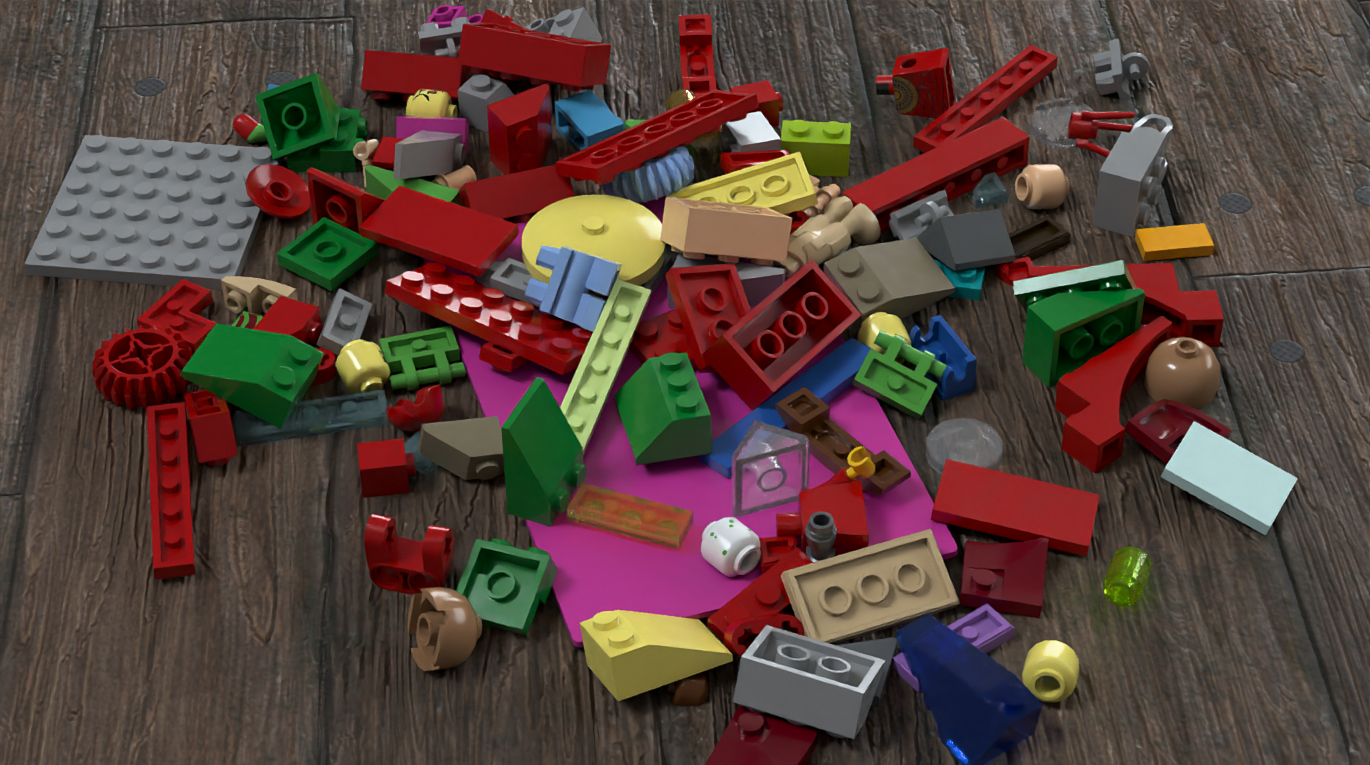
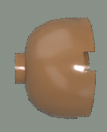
(1183, 372)
(443, 628)

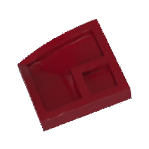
(1165, 424)
(1004, 576)
(763, 740)

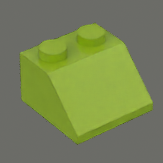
(821, 145)

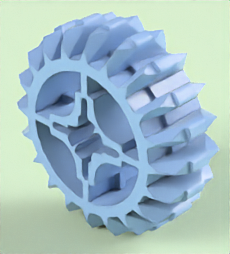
(654, 178)

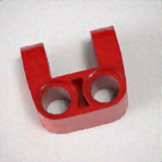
(406, 563)

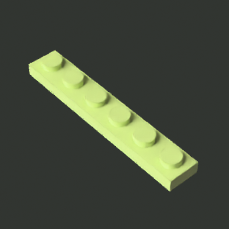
(603, 358)

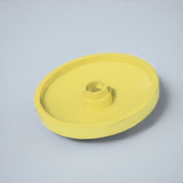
(601, 227)

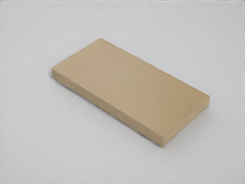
(870, 588)

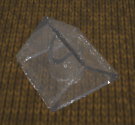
(768, 469)

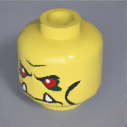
(431, 104)

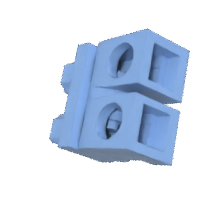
(569, 285)

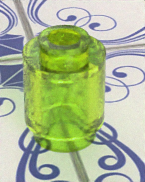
(1127, 576)

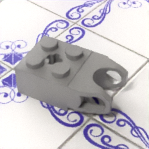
(1132, 176)

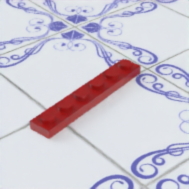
(988, 98)
(170, 491)

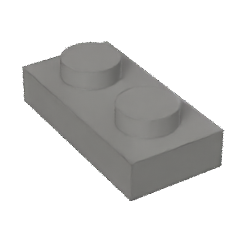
(344, 321)

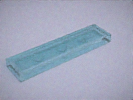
(316, 418)

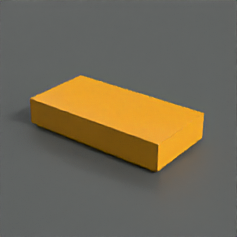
(1174, 242)

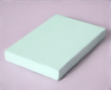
(1229, 477)

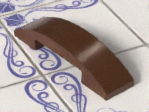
(831, 444)

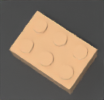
(725, 231)

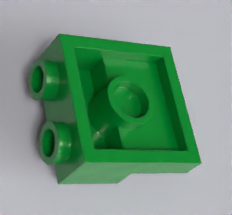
(335, 154)
(507, 583)

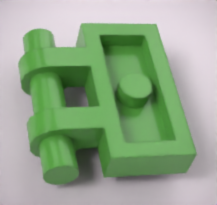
(421, 350)
(894, 382)

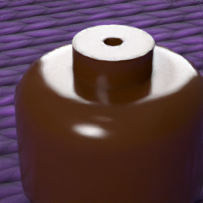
(689, 690)

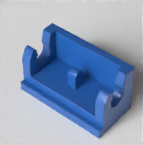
(950, 350)

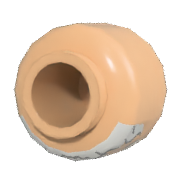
(1042, 186)

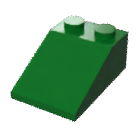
(1076, 326)
(255, 370)
(540, 457)

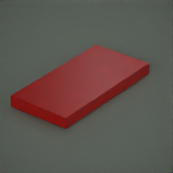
(439, 230)
(1015, 507)

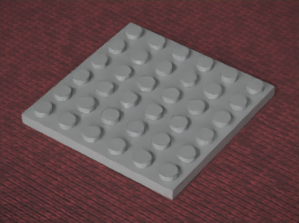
(151, 213)

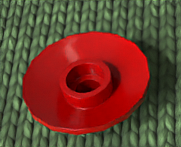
(278, 191)

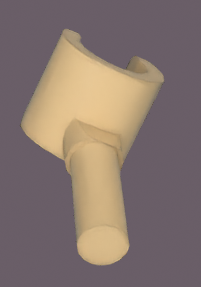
(365, 151)

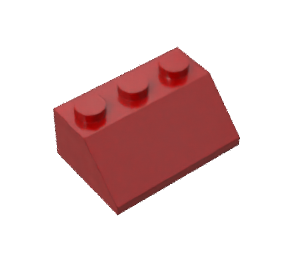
(404, 74)
(517, 194)

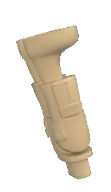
(829, 233)

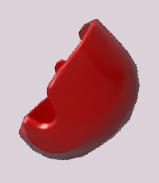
(425, 410)

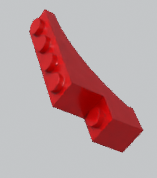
(1191, 312)
(1096, 391)

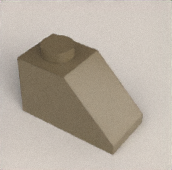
(465, 447)

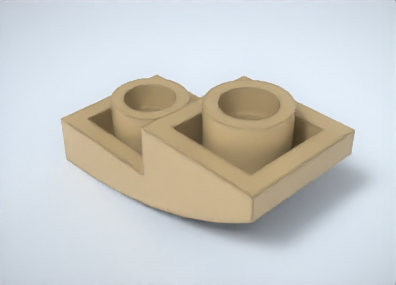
(253, 294)

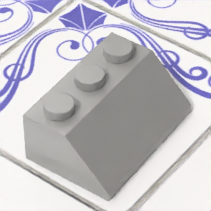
(808, 681)

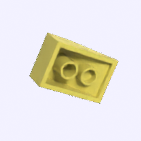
(647, 650)

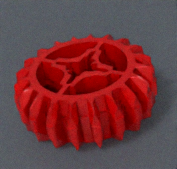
(141, 367)

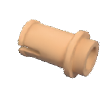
(457, 178)

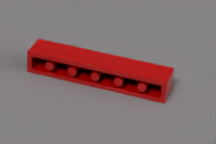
(950, 167)

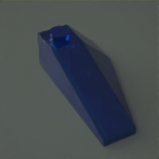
(972, 697)

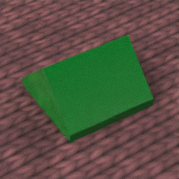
(298, 115)

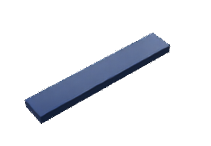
(824, 380)

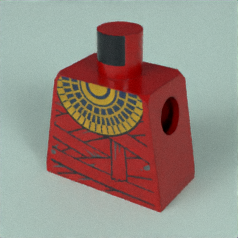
(920, 83)

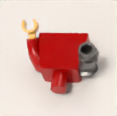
(833, 514)

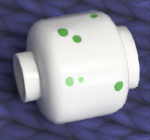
(730, 547)

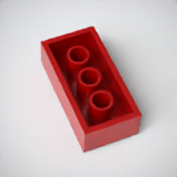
(534, 56)
(781, 335)

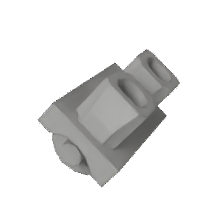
(441, 41)
(1115, 70)
(917, 217)

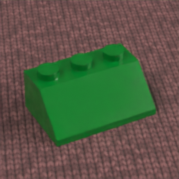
(664, 411)

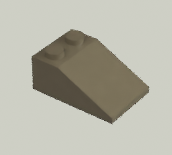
(888, 278)

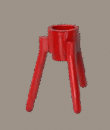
(1086, 124)

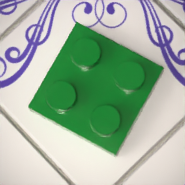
(327, 253)

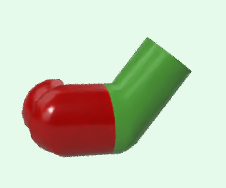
(249, 129)

